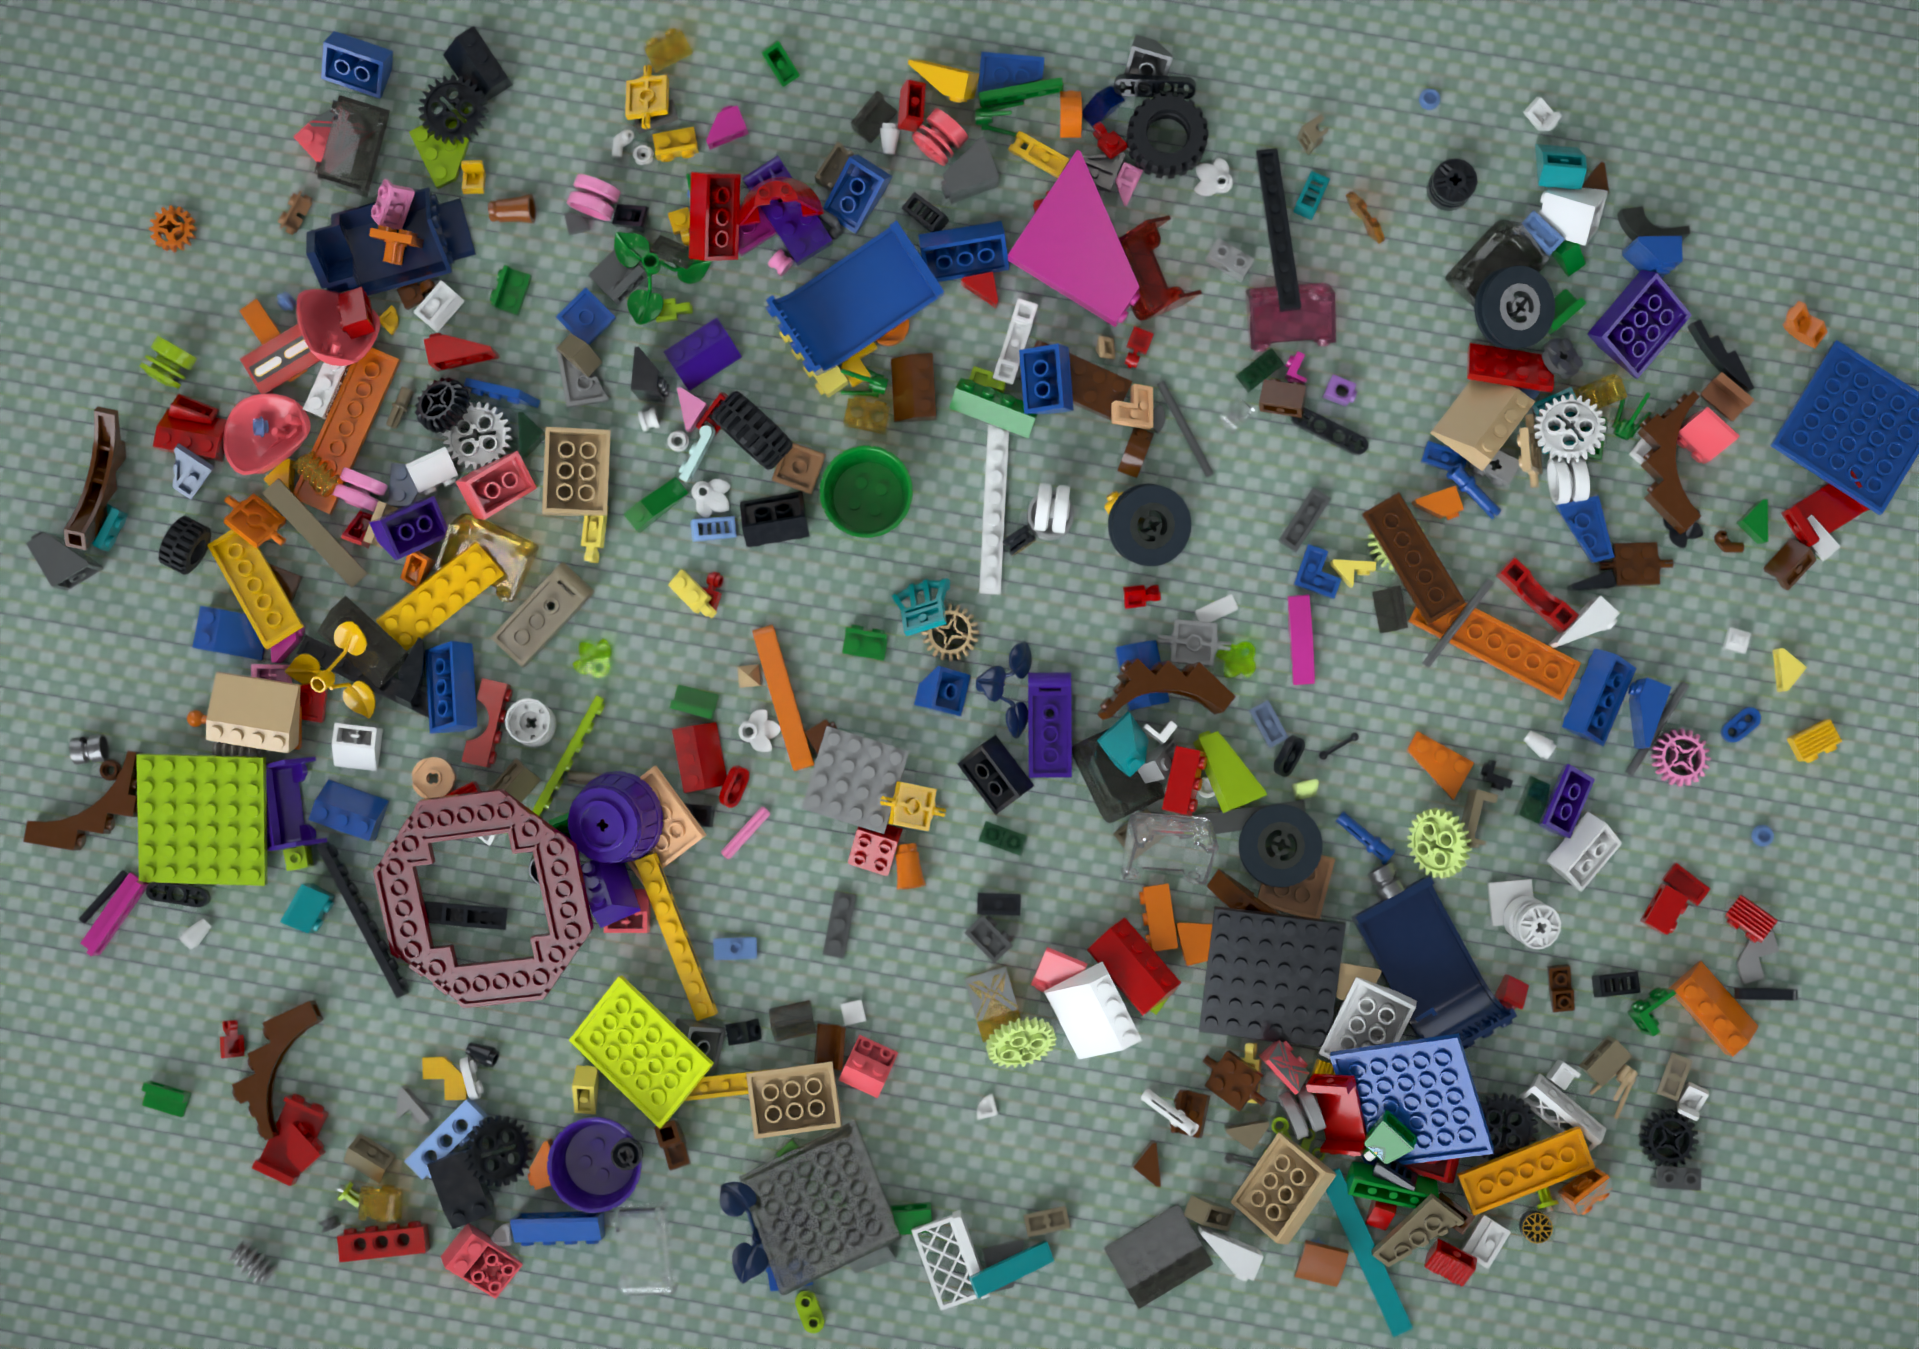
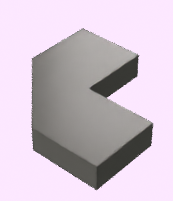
(1749, 963)

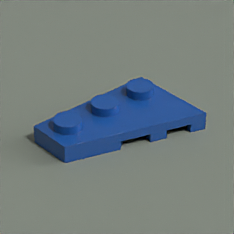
(1008, 70)
(501, 392)
(1588, 527)

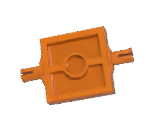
(254, 520)

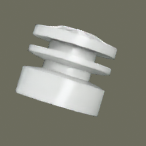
(519, 726)
(1532, 922)

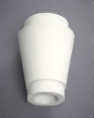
(889, 137)
(1540, 745)
(194, 935)

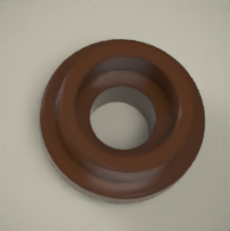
(104, 769)

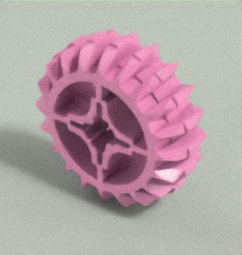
(1696, 748)

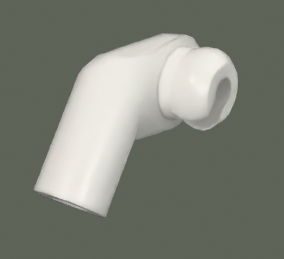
(620, 141)

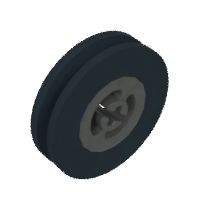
(1497, 305)

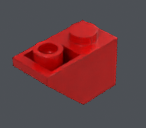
(1512, 992)
(302, 1147)

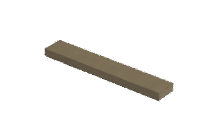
(315, 533)

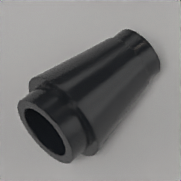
(483, 1054)

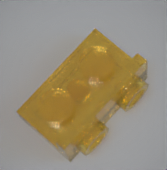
(667, 49)

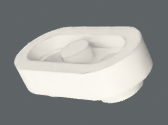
(473, 1086)

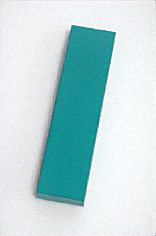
(1011, 1269)

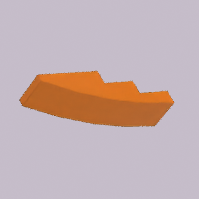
(262, 324)

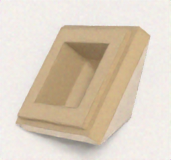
(1105, 347)
(749, 676)

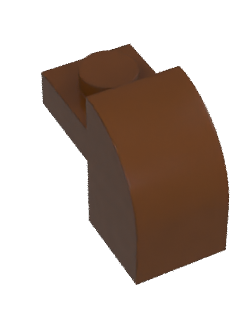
(1135, 452)
(673, 1143)

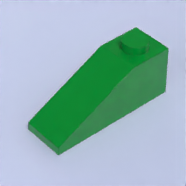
(655, 504)

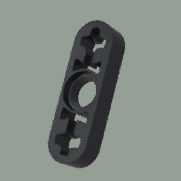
(164, 886)
(1766, 994)

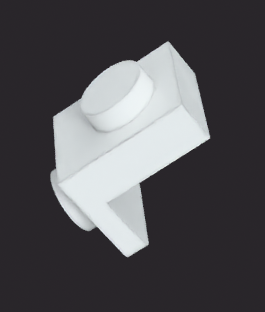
(1542, 115)
(1691, 1101)

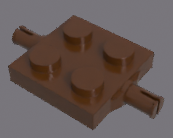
(1636, 564)
(1234, 1080)

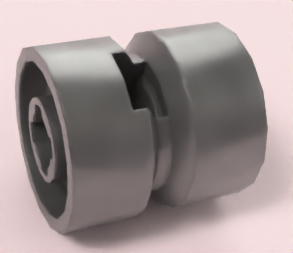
(93, 749)
(1387, 881)

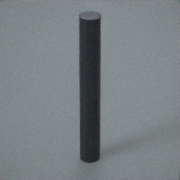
(100, 900)

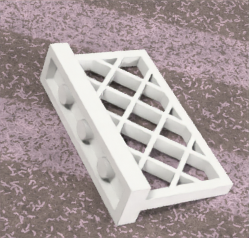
(968, 1252)

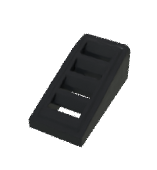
(935, 222)
(1601, 581)
(1602, 986)
(1395, 1173)

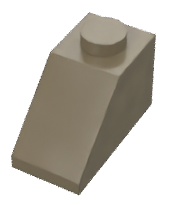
(1209, 1213)

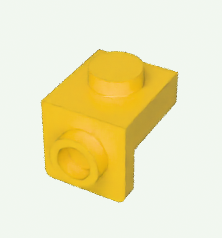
(473, 177)

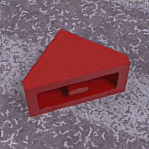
(982, 286)
(357, 529)
(1380, 1214)

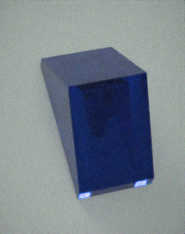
(1102, 106)

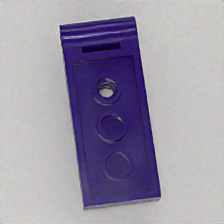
(800, 235)
(1049, 736)

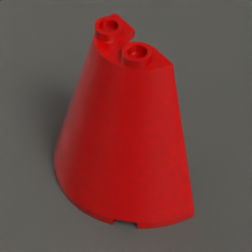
(778, 188)

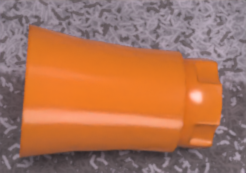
(908, 867)

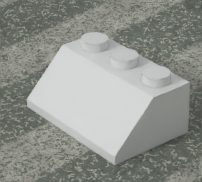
(1585, 852)

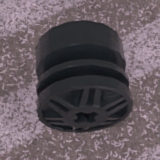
(1441, 188)

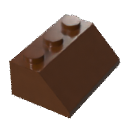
(913, 388)

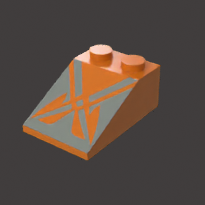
(1586, 1190)

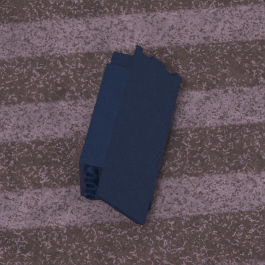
(350, 259)

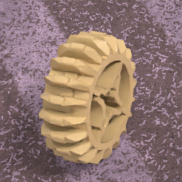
(967, 637)

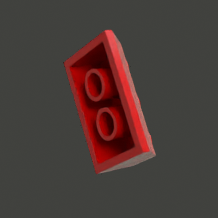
(200, 438)
(699, 757)
(1184, 781)

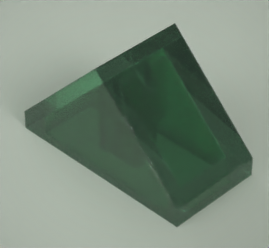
(529, 435)

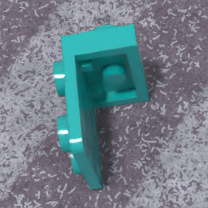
(110, 528)

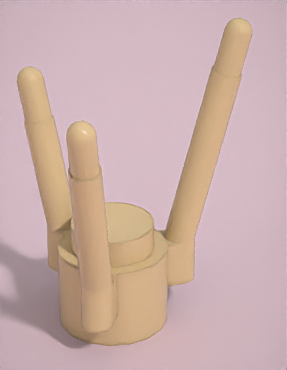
(1626, 1077)

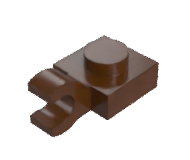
(414, 293)

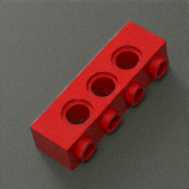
(350, 1250)

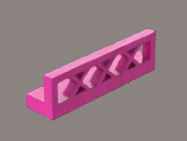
(114, 914)

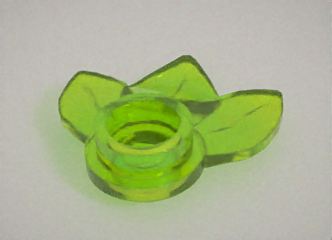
(592, 656)
(1237, 663)

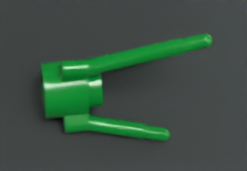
(985, 115)
(877, 383)
(1625, 428)

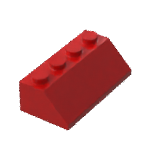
(714, 216)
(1134, 966)

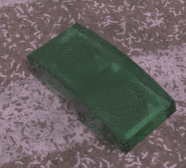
(1259, 370)
(1003, 838)

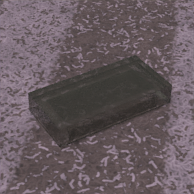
(672, 252)

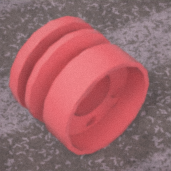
(942, 134)

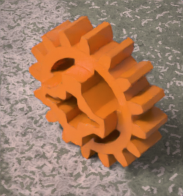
(166, 222)

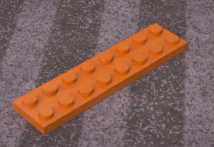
(349, 422)
(1506, 650)

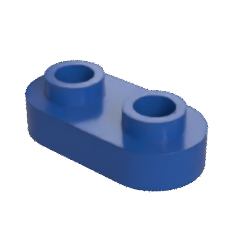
(1740, 726)

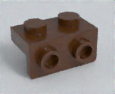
(1195, 1108)

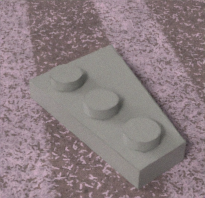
(577, 387)

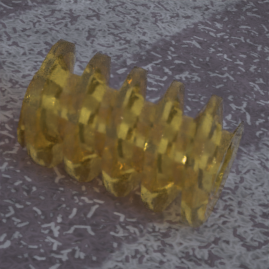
(316, 473)

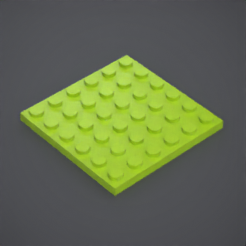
(202, 819)

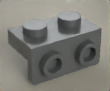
(989, 938)

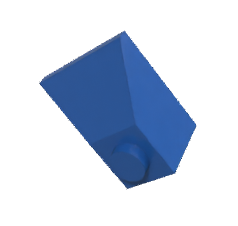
(943, 691)

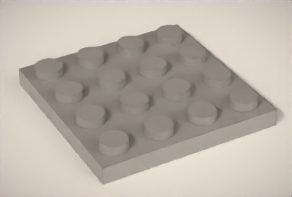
(853, 777)

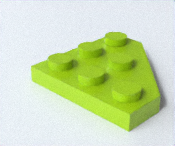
(439, 158)

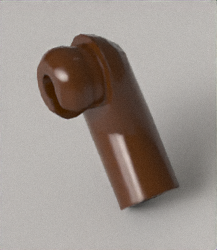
(1723, 542)

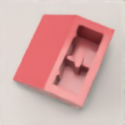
(637, 922)
(868, 1066)

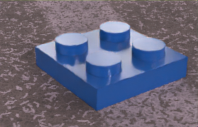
(586, 316)

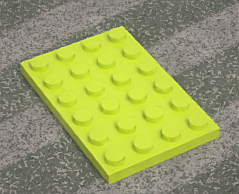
(641, 1051)

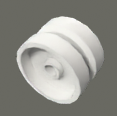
(1568, 480)
(1054, 508)

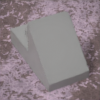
(409, 1101)

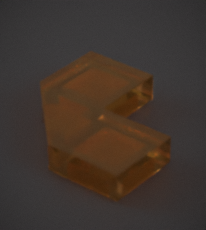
(1371, 224)

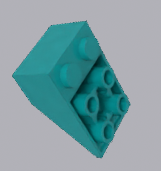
(1560, 166)

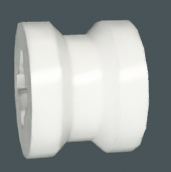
(649, 419)

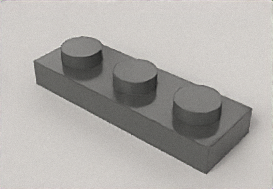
(1304, 519)
(839, 924)

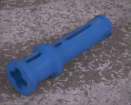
(1467, 484)
(1372, 843)

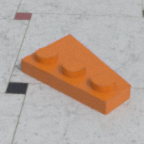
(1440, 762)

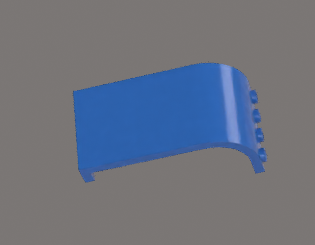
(856, 300)

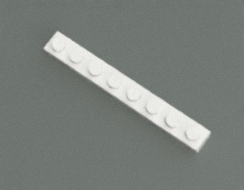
(994, 510)

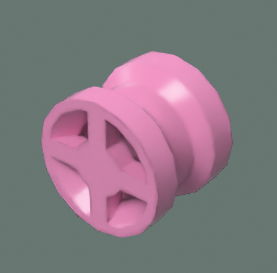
(780, 262)

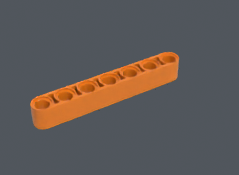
(783, 697)

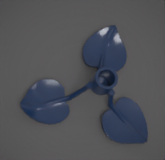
(993, 684)
(746, 1259)

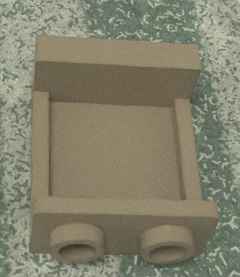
(1472, 813)

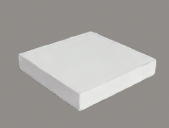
(1503, 893)

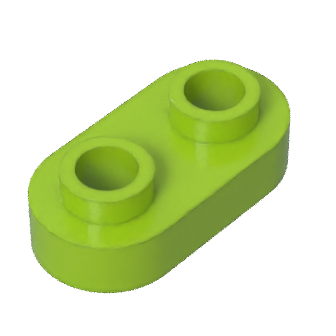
(809, 1312)

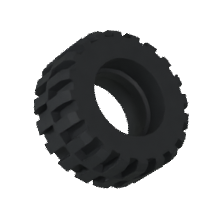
(1167, 108)
(752, 430)

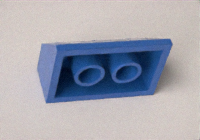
(356, 64)
(1655, 253)
(1046, 379)
(1149, 655)
(349, 810)

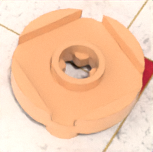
(432, 766)

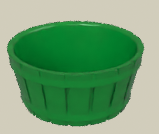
(866, 491)

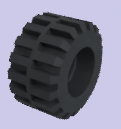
(184, 545)

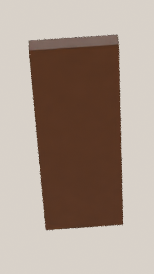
(1413, 558)

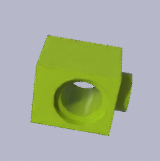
(298, 858)

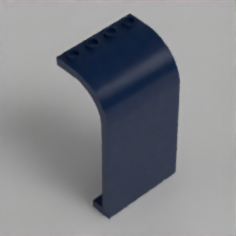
(1430, 963)

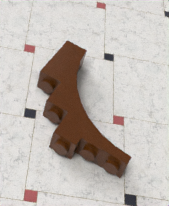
(1660, 463)
(101, 481)
(1192, 682)
(98, 818)
(266, 1060)

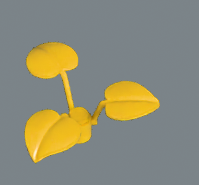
(306, 669)

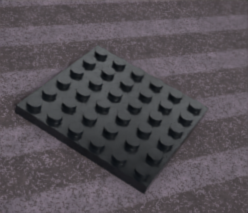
(1271, 976)

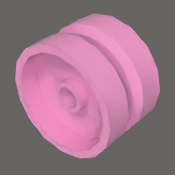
(593, 197)
(360, 489)

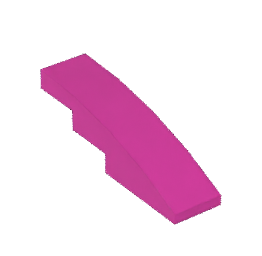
(1301, 639)

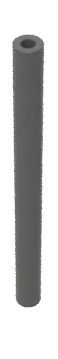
(1185, 429)
(1458, 622)
(1663, 720)

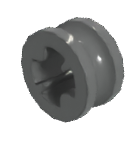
(329, 1223)

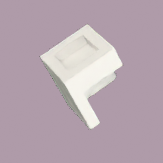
(1562, 1074)

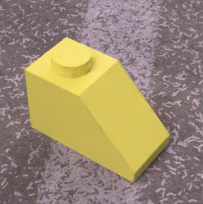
(585, 1089)

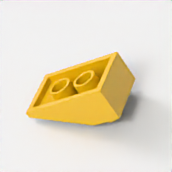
(948, 80)

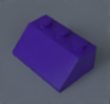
(702, 354)
(410, 528)
(1566, 801)
(609, 891)

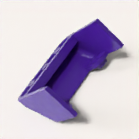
(284, 805)

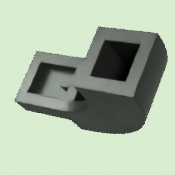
(1635, 224)

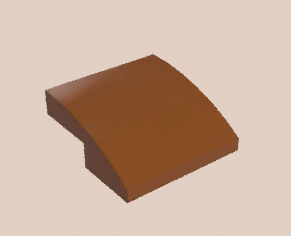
(1321, 1263)

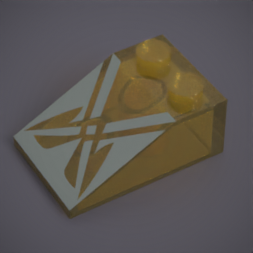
(992, 1000)

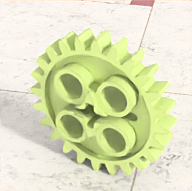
(1439, 843)
(1020, 1042)

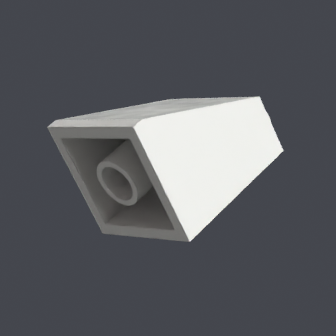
(1573, 212)

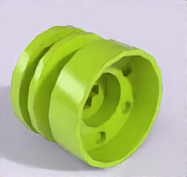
(167, 362)

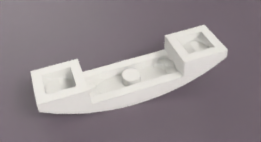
(1015, 340)

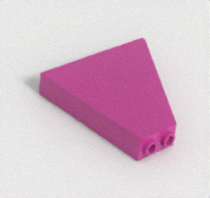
(1077, 248)

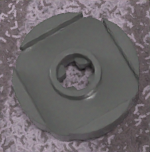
(1561, 357)

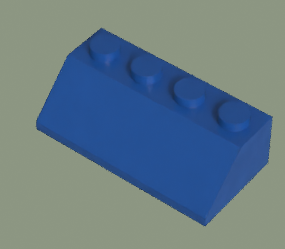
(965, 251)
(451, 687)
(1599, 696)
(558, 1226)

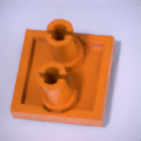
(395, 242)

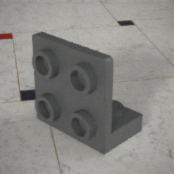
(617, 279)

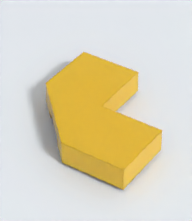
(855, 365)
(443, 1068)

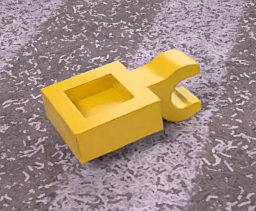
(681, 223)

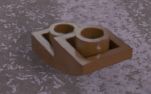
(1560, 988)

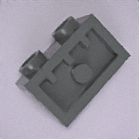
(1677, 1178)

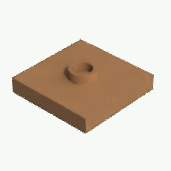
(800, 468)

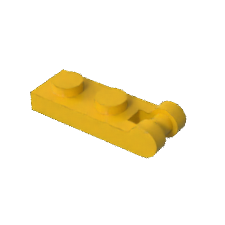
(1039, 154)

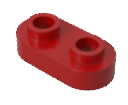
(734, 786)

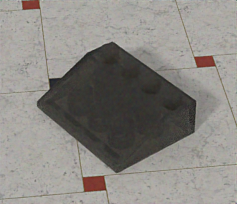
(1158, 1256)

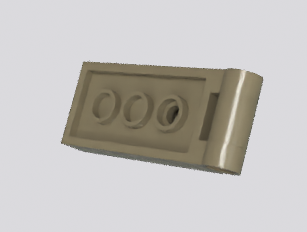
(534, 623)

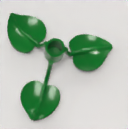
(635, 248)

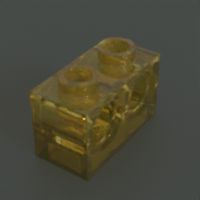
(1602, 391)
(865, 421)

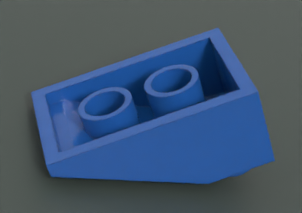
(857, 192)
(227, 634)
(1646, 707)

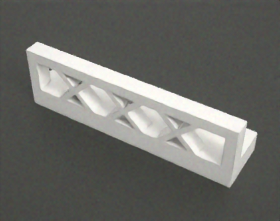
(1566, 1110)

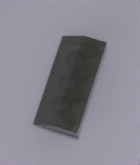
(382, 655)

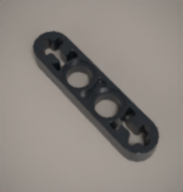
(1154, 82)
(1327, 435)

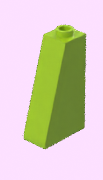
(1227, 773)

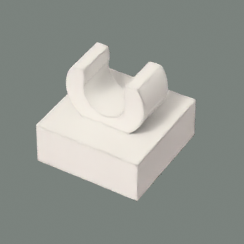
(1736, 640)

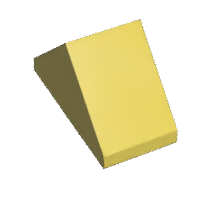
(1786, 669)

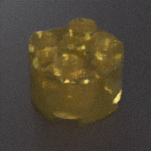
(380, 1204)

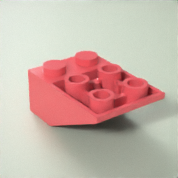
(480, 1261)

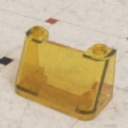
(506, 548)

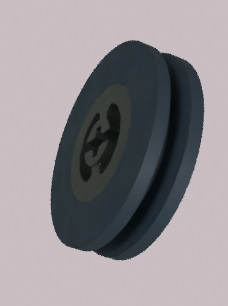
(1165, 539)
(1288, 821)

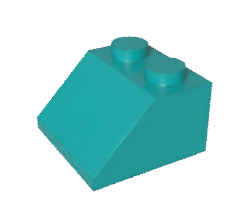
(308, 908)

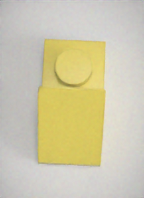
(1346, 569)

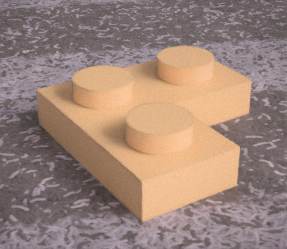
(1137, 412)

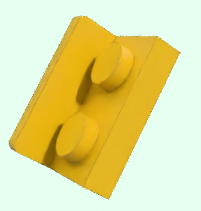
(675, 144)

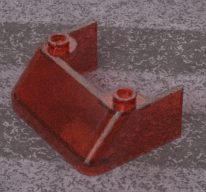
(1153, 289)

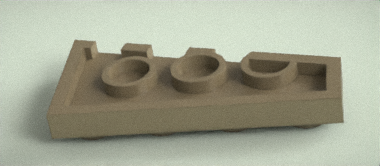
(1416, 1230)

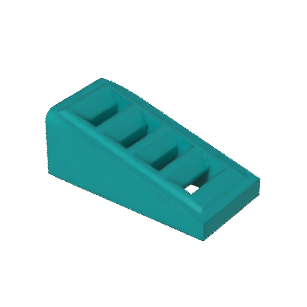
(1306, 207)

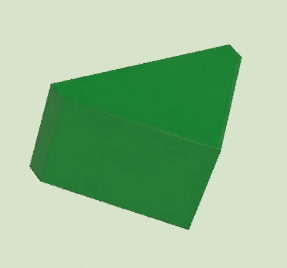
(1569, 257)
(1755, 522)

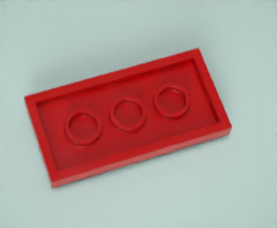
(1508, 367)

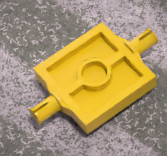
(647, 97)
(912, 806)

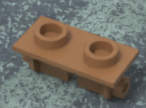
(298, 205)

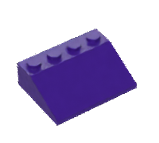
(1640, 323)

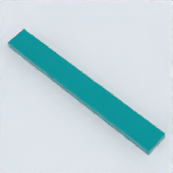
(1362, 1245)

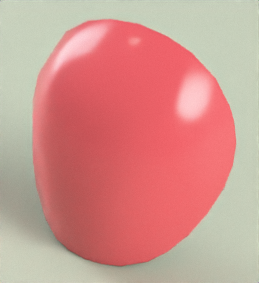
(321, 329)
(257, 454)

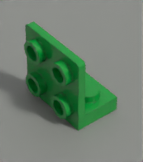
(1639, 1013)

